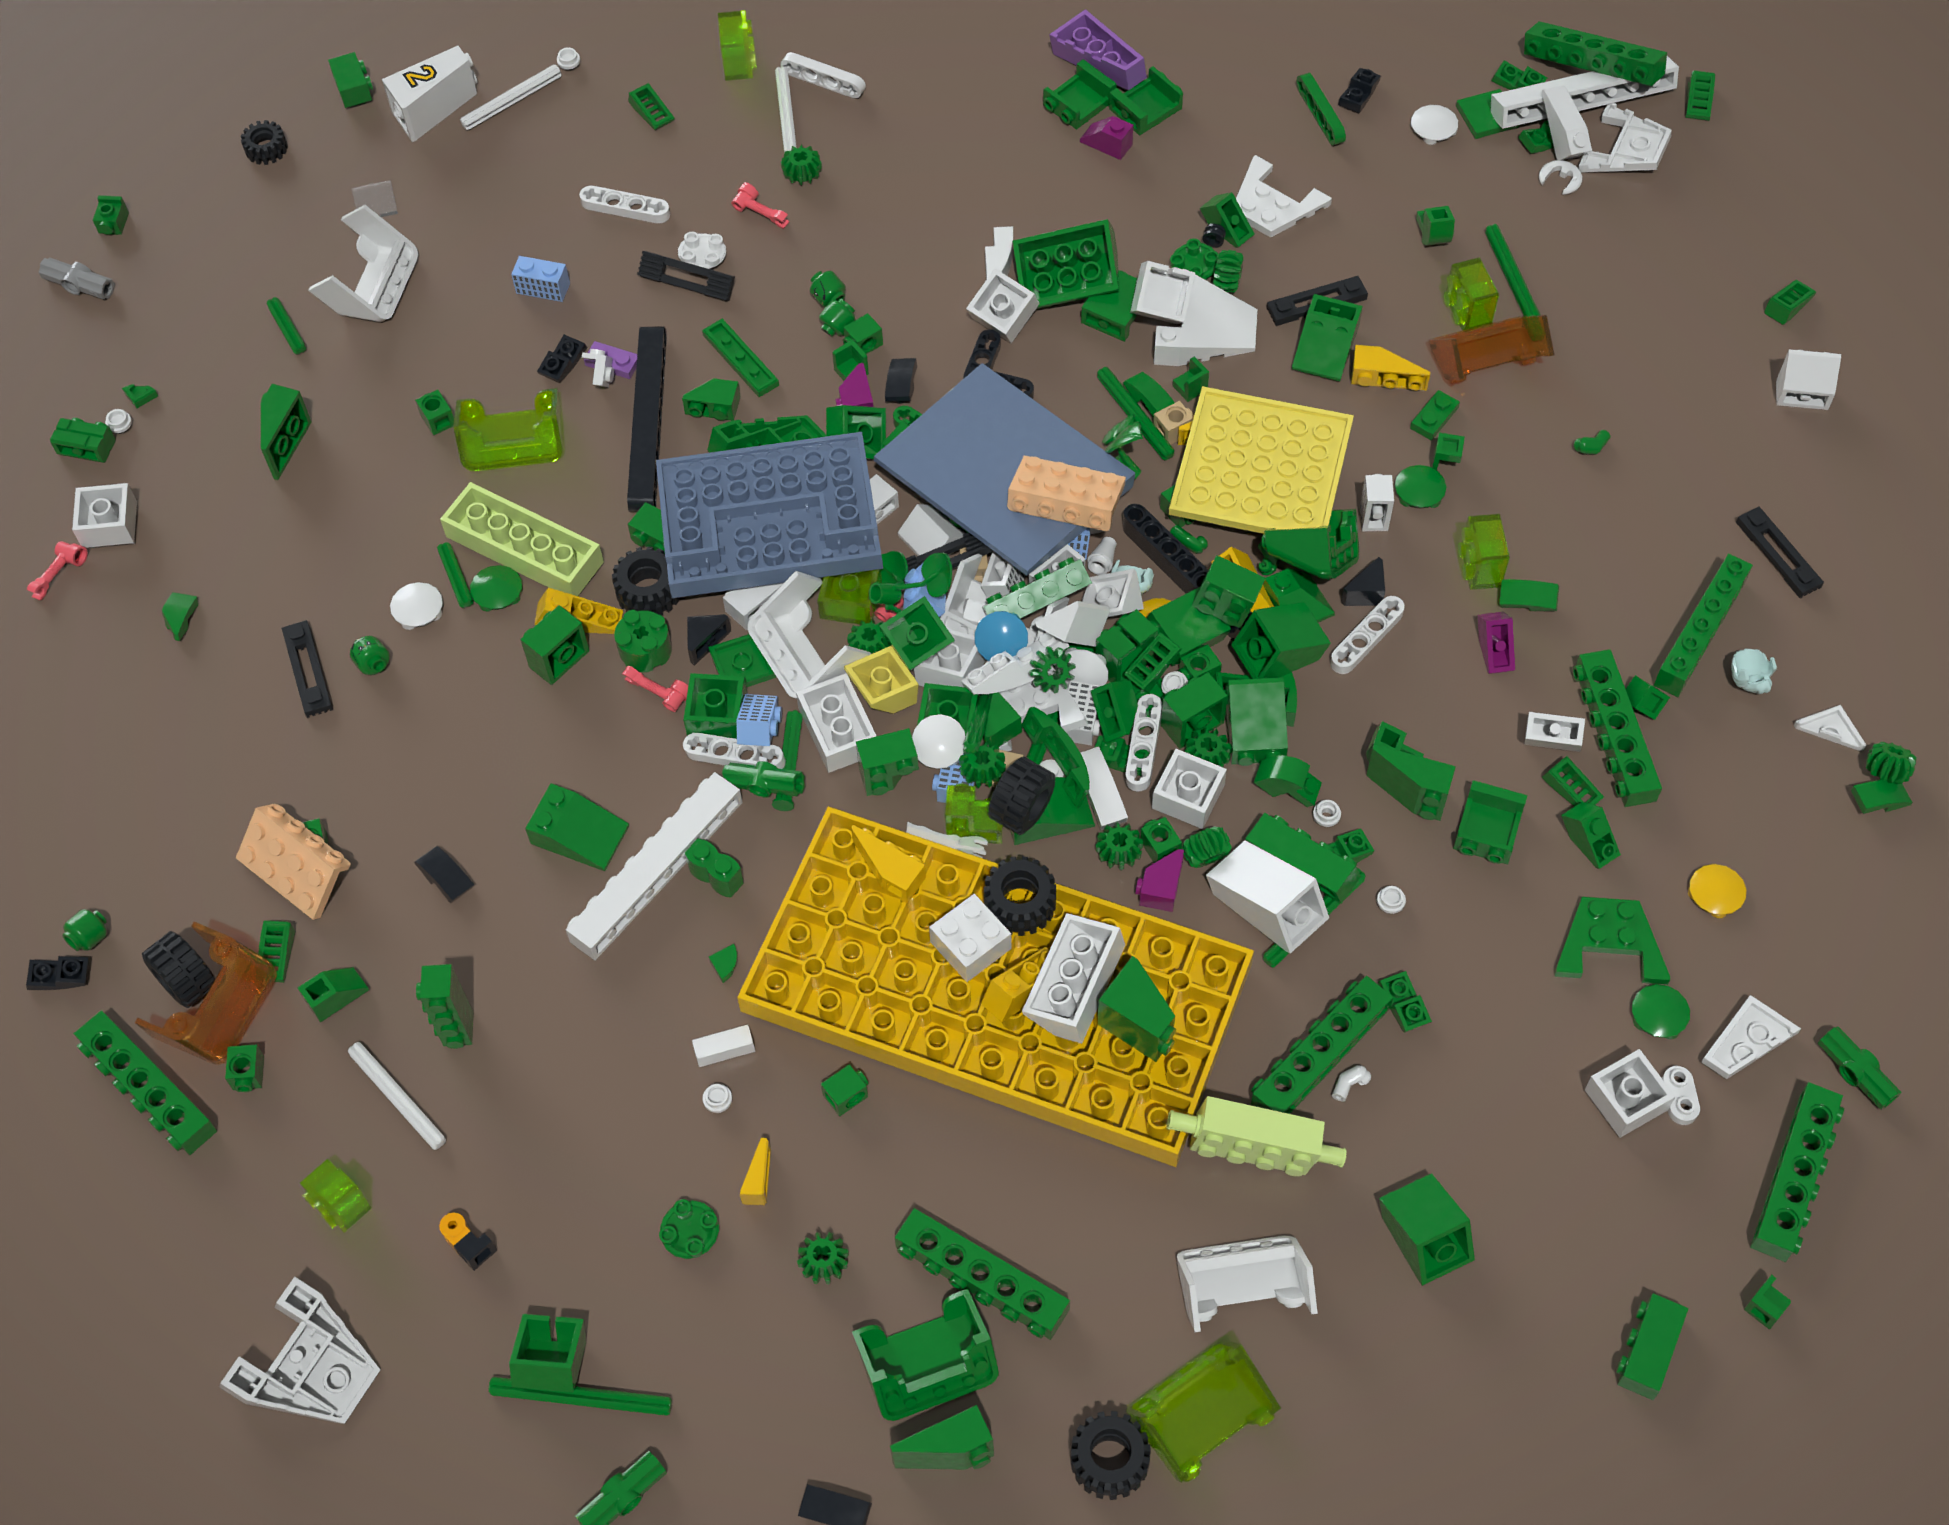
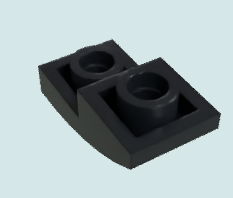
(1360, 90)
(563, 359)
(900, 380)
(445, 873)
(57, 975)
(833, 1508)

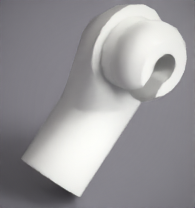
(1346, 1079)

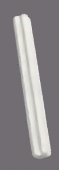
(510, 97)
(785, 108)
(397, 1096)

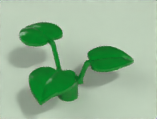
(1122, 434)
(935, 570)

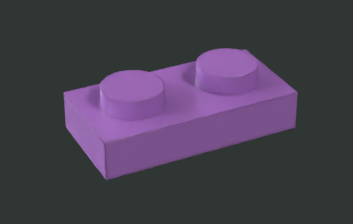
(622, 361)

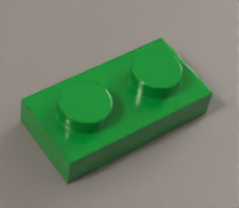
(1435, 415)

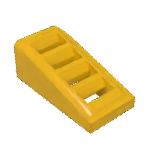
(755, 1185)

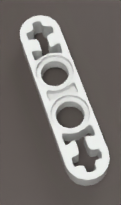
(846, 84)
(597, 199)
(1365, 633)
(1146, 742)
(734, 751)

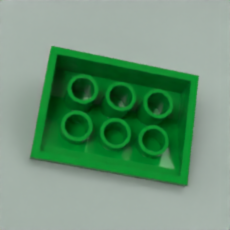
(1069, 263)

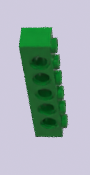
(1595, 53)
(1703, 625)
(1602, 667)
(1362, 994)
(101, 1032)
(922, 1228)
(1769, 1236)

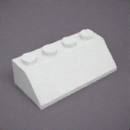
(1074, 977)

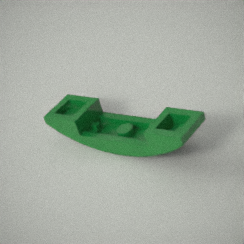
(1045, 730)

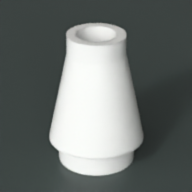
(1101, 559)

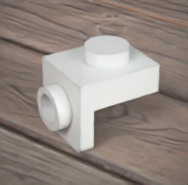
(603, 371)

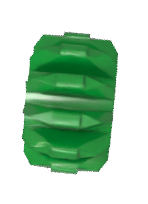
(801, 164)
(1228, 270)
(867, 637)
(1047, 680)
(1216, 745)
(1891, 762)
(991, 765)
(1123, 837)
(1206, 847)
(822, 1268)

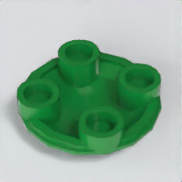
(1195, 258)
(1420, 486)
(496, 587)
(1660, 1011)
(689, 1229)

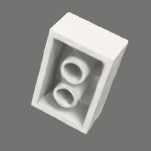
(834, 720)

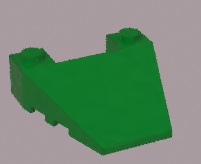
(743, 435)

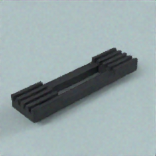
(654, 265)
(1284, 309)
(973, 546)
(1802, 579)
(315, 698)

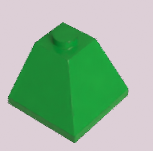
(1296, 587)
(916, 633)

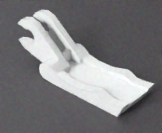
(963, 844)

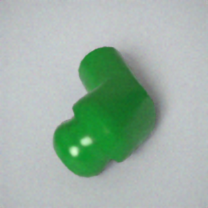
(1591, 445)
(1194, 544)

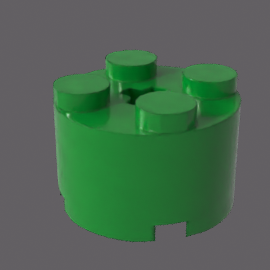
(643, 640)

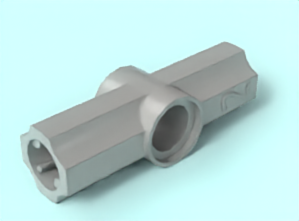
(76, 278)

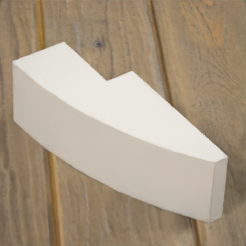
(1001, 253)
(1103, 792)

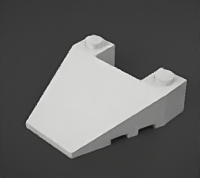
(1212, 327)
(317, 1371)

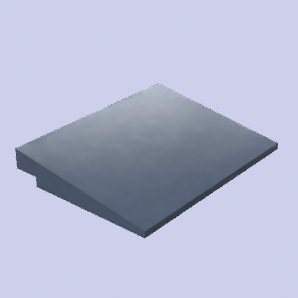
(969, 451)
(767, 513)

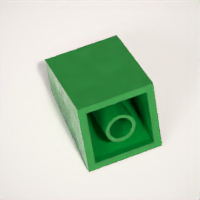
(1280, 641)
(1256, 719)
(1137, 1012)
(1428, 1228)

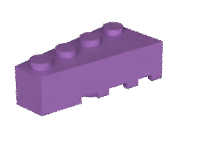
(1091, 40)

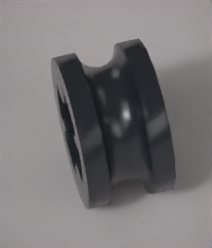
(1214, 235)

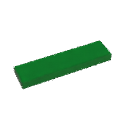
(740, 357)

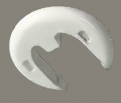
(1566, 169)

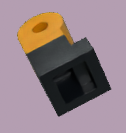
(464, 1242)

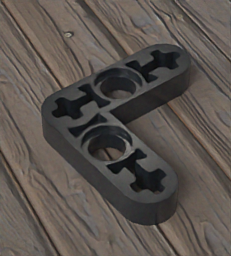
(991, 354)

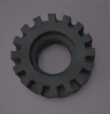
(267, 151)

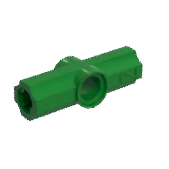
(764, 779)
(1859, 1067)
(622, 1492)

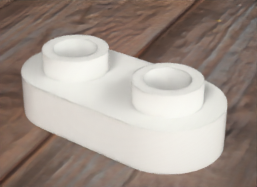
(1684, 1094)

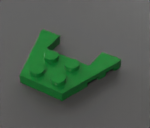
(1612, 928)

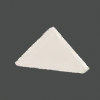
(1833, 726)

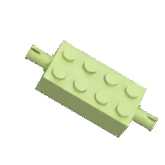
(1256, 1136)

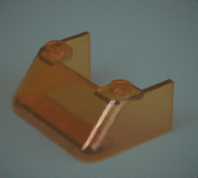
(1492, 345)
(226, 1007)

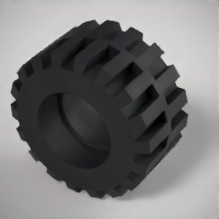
(638, 567)
(1021, 795)
(1021, 875)
(178, 969)
(1110, 1481)

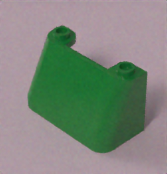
(1319, 550)
(929, 1360)

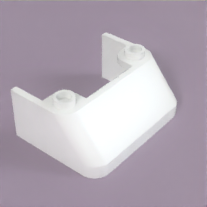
(386, 273)
(966, 587)
(780, 637)
(1245, 1274)

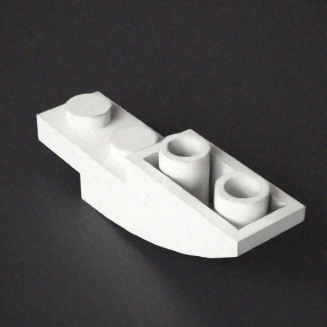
(1009, 672)

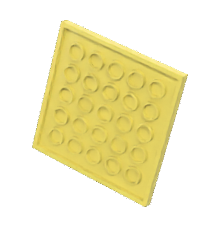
(1260, 463)

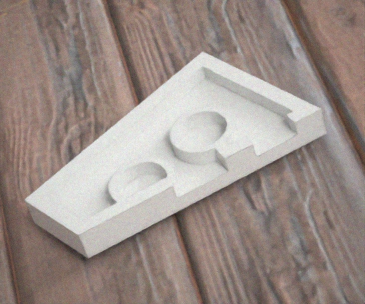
(1748, 1037)

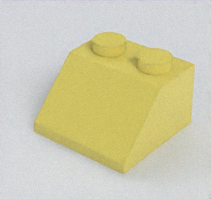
(884, 681)

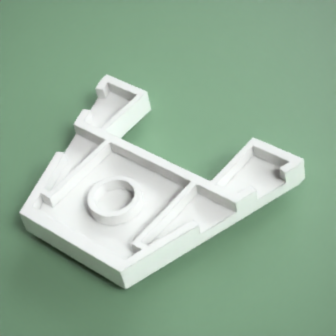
(1637, 147)
(1270, 209)
(1029, 696)

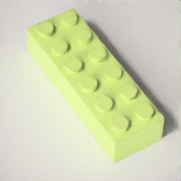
(522, 540)

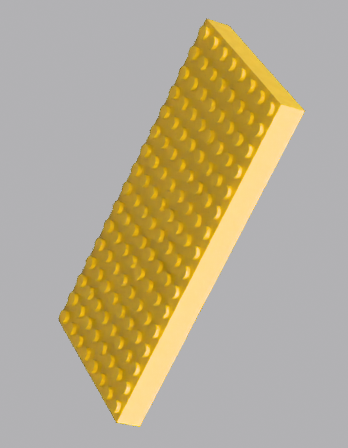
(866, 978)

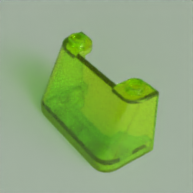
(509, 437)
(1203, 1407)

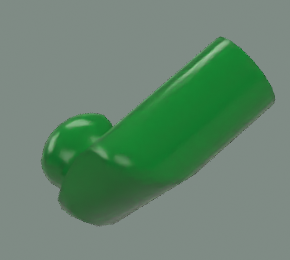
(1269, 563)

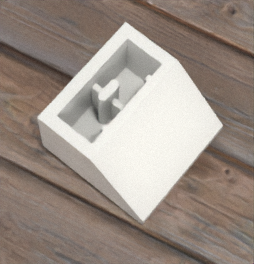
(1808, 379)

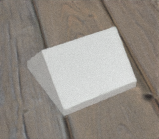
(928, 529)
(1116, 590)
(1076, 623)

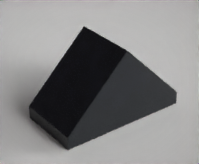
(1367, 587)
(705, 632)

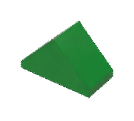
(1002, 722)

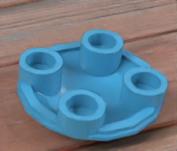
(1000, 633)

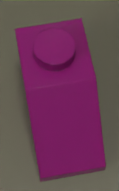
(1109, 136)
(855, 389)
(1497, 641)
(1161, 882)

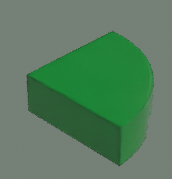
(139, 394)
(724, 962)

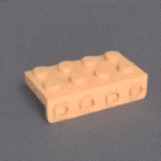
(1065, 493)
(291, 859)

